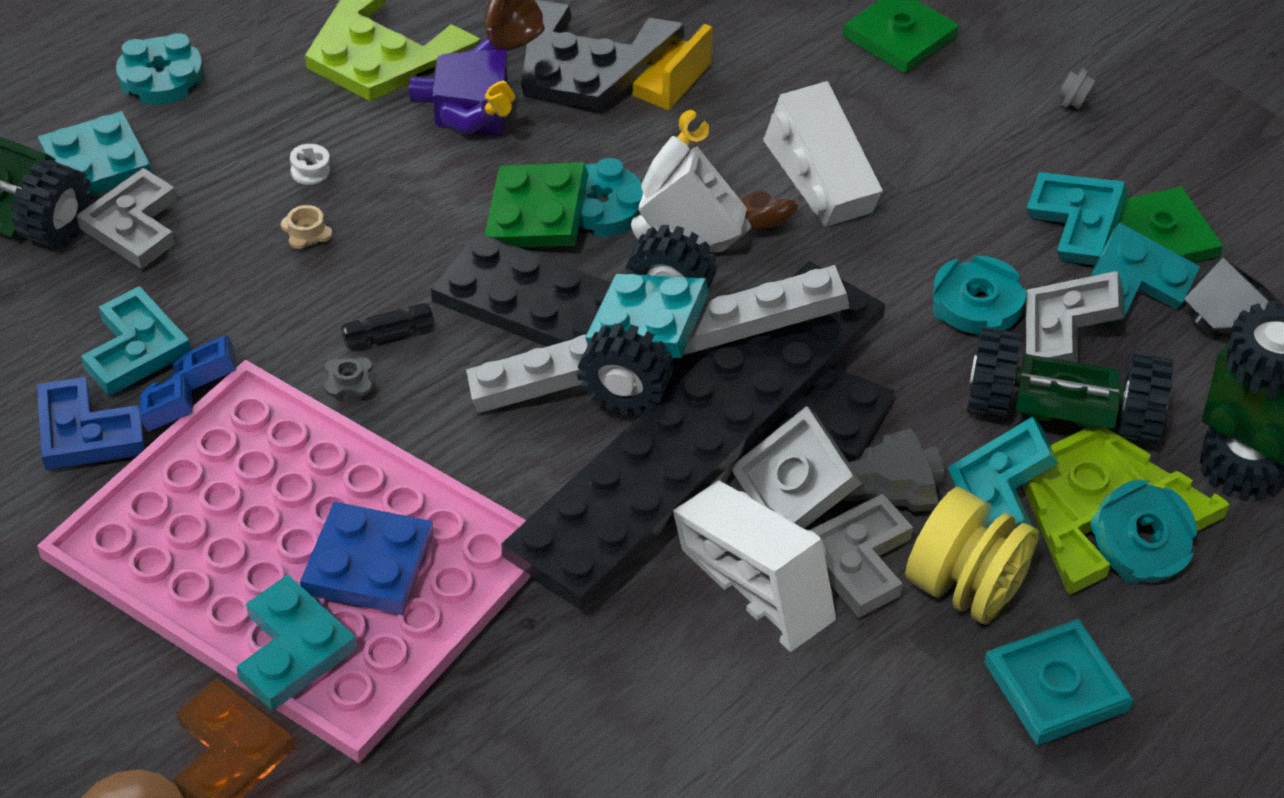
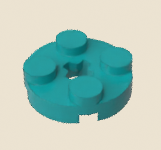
(142, 58)
(623, 193)
(969, 313)
(1124, 548)

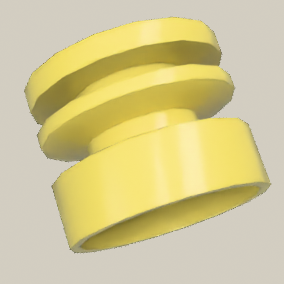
(961, 549)

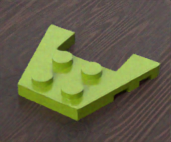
(372, 57)
(1071, 492)

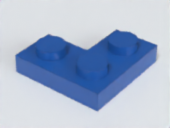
(76, 435)

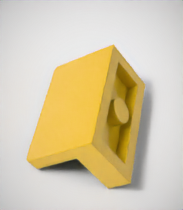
(676, 71)

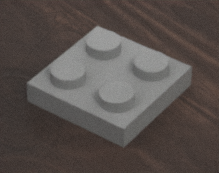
(797, 470)

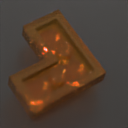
(239, 742)

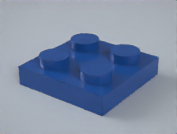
(367, 557)

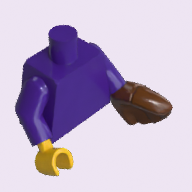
(473, 86)

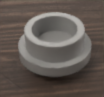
(1076, 88)

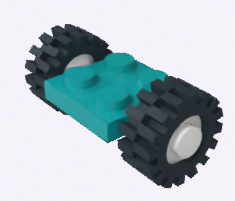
(646, 320)

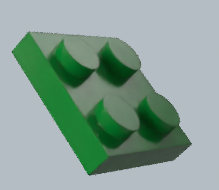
(537, 204)

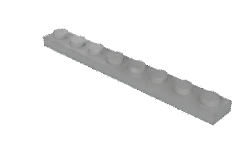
(720, 322)

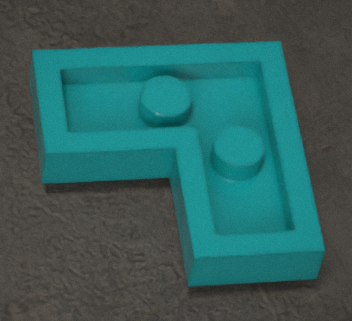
(1086, 206)
(1146, 267)
(142, 345)
(1003, 466)
(303, 644)

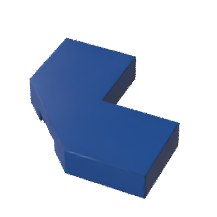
(193, 369)

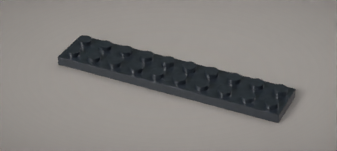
(559, 303)
(679, 449)

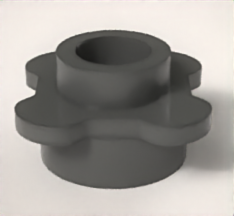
(348, 378)

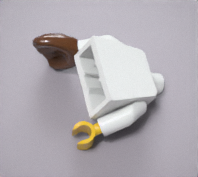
(691, 194)

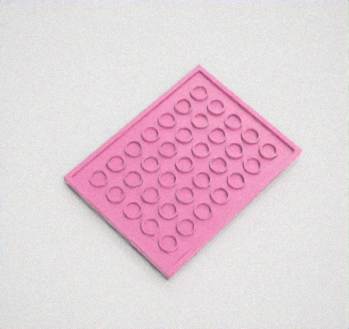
(239, 504)

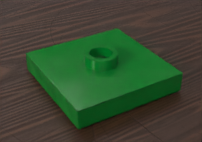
(900, 32)
(1172, 222)

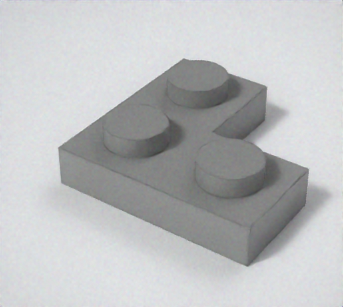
(125, 220)
(1062, 307)
(853, 553)

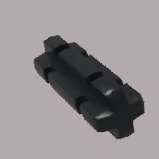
(387, 326)

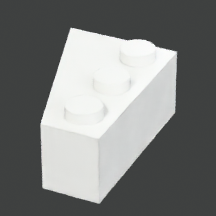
(822, 154)
(762, 556)

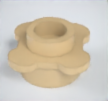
(305, 226)

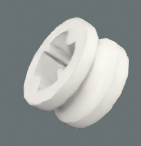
(306, 173)

